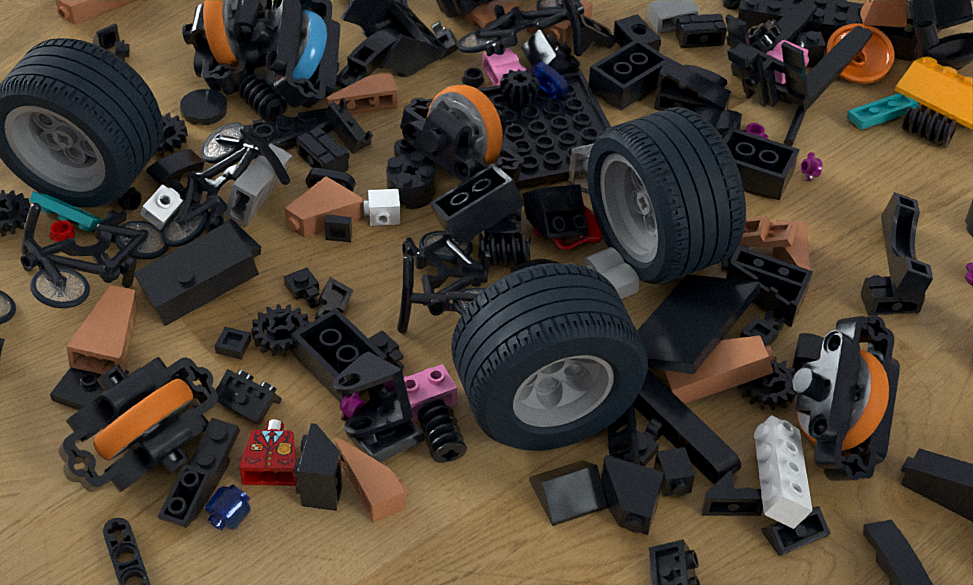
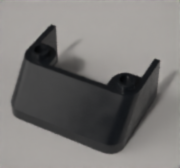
(409, 52)

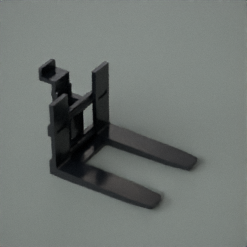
(800, 89)

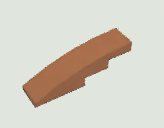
(764, 234)

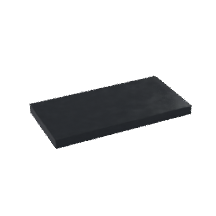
(694, 321)

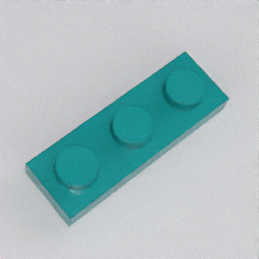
(881, 110)
(66, 211)

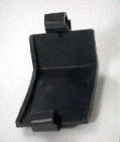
(934, 15)

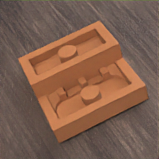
(484, 13)

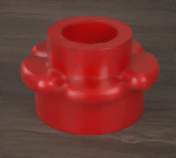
(61, 230)

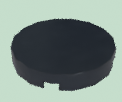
(203, 106)

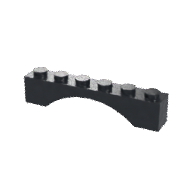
(907, 274)

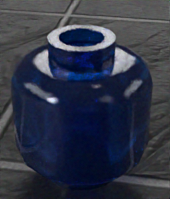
(228, 507)

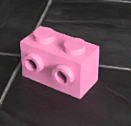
(428, 386)

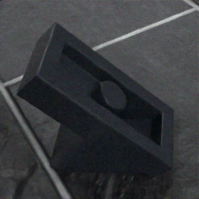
(595, 32)
(727, 501)

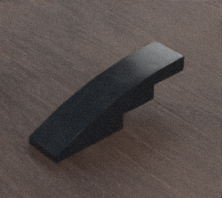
(895, 554)

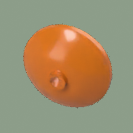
(874, 59)

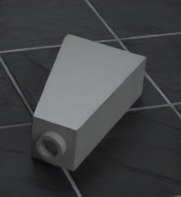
(254, 187)

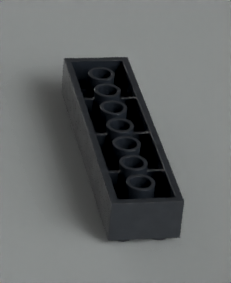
(827, 19)

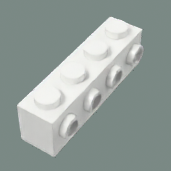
(782, 472)

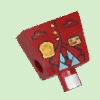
(269, 457)

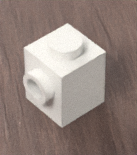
(161, 206)
(383, 207)

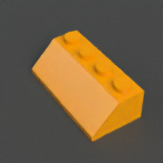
(939, 89)

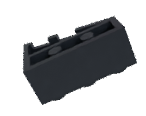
(687, 89)
(781, 283)

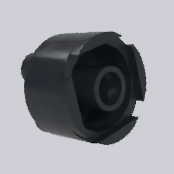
(413, 177)

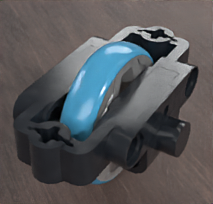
(299, 50)

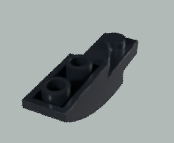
(367, 57)
(202, 475)

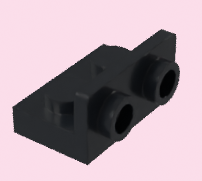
(245, 396)
(673, 564)

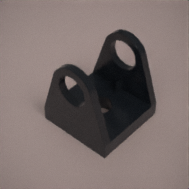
(387, 394)

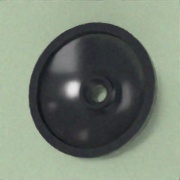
(953, 50)

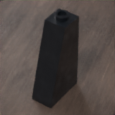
(941, 481)

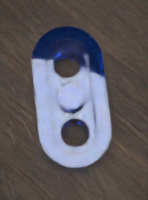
(550, 80)

